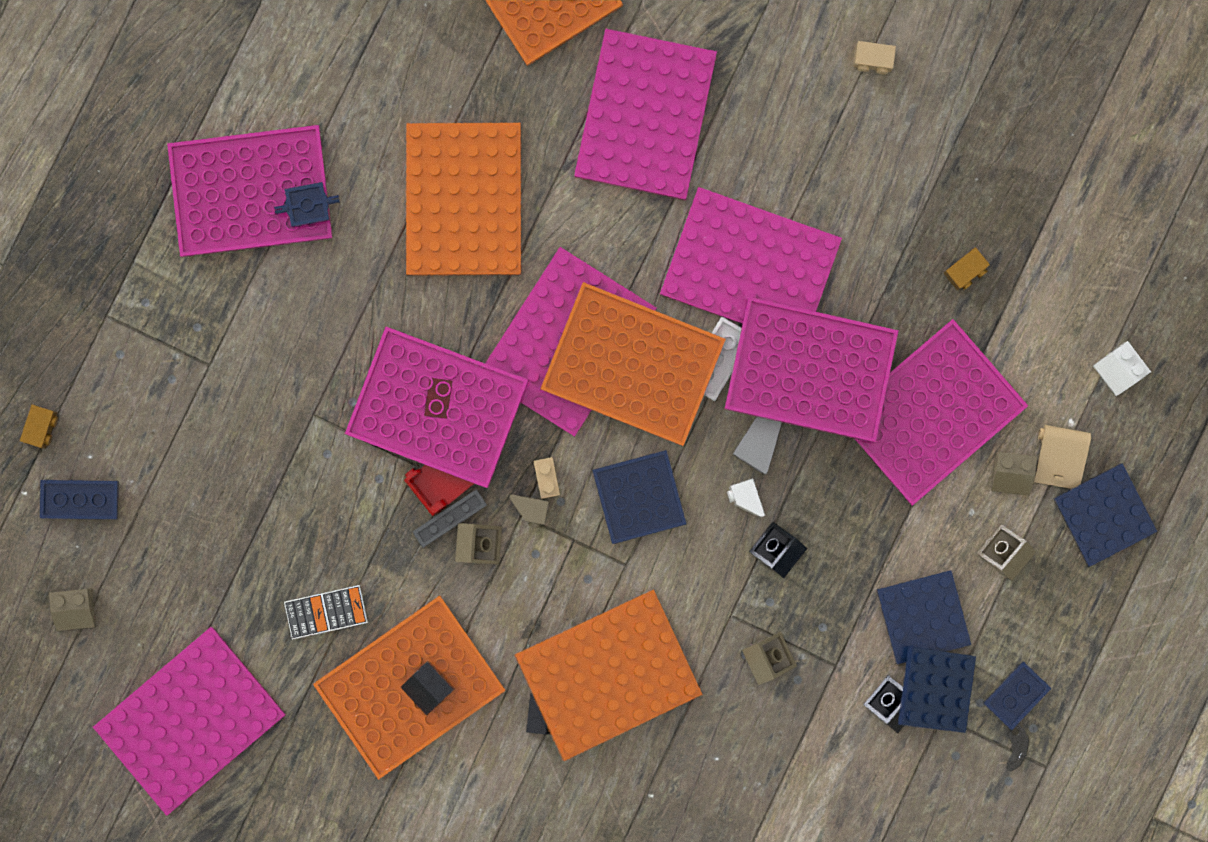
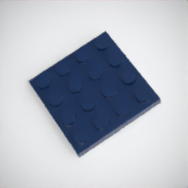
(639, 497)
(1105, 514)
(924, 615)
(937, 690)

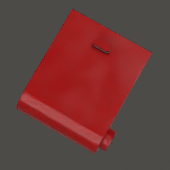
(435, 487)

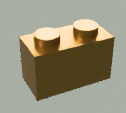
(967, 268)
(39, 427)

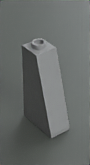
(759, 444)

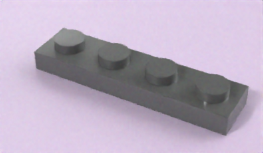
(449, 518)

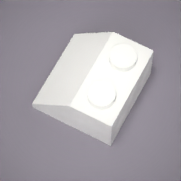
(1121, 368)
(746, 497)

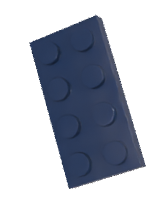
(79, 499)

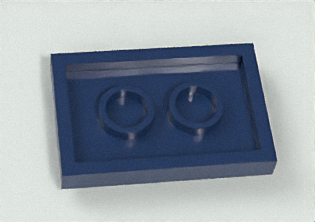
(1017, 695)

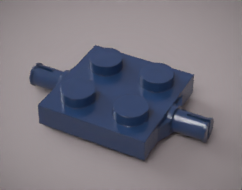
(307, 204)

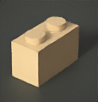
(874, 57)
(546, 478)

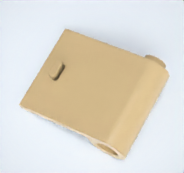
(1062, 454)

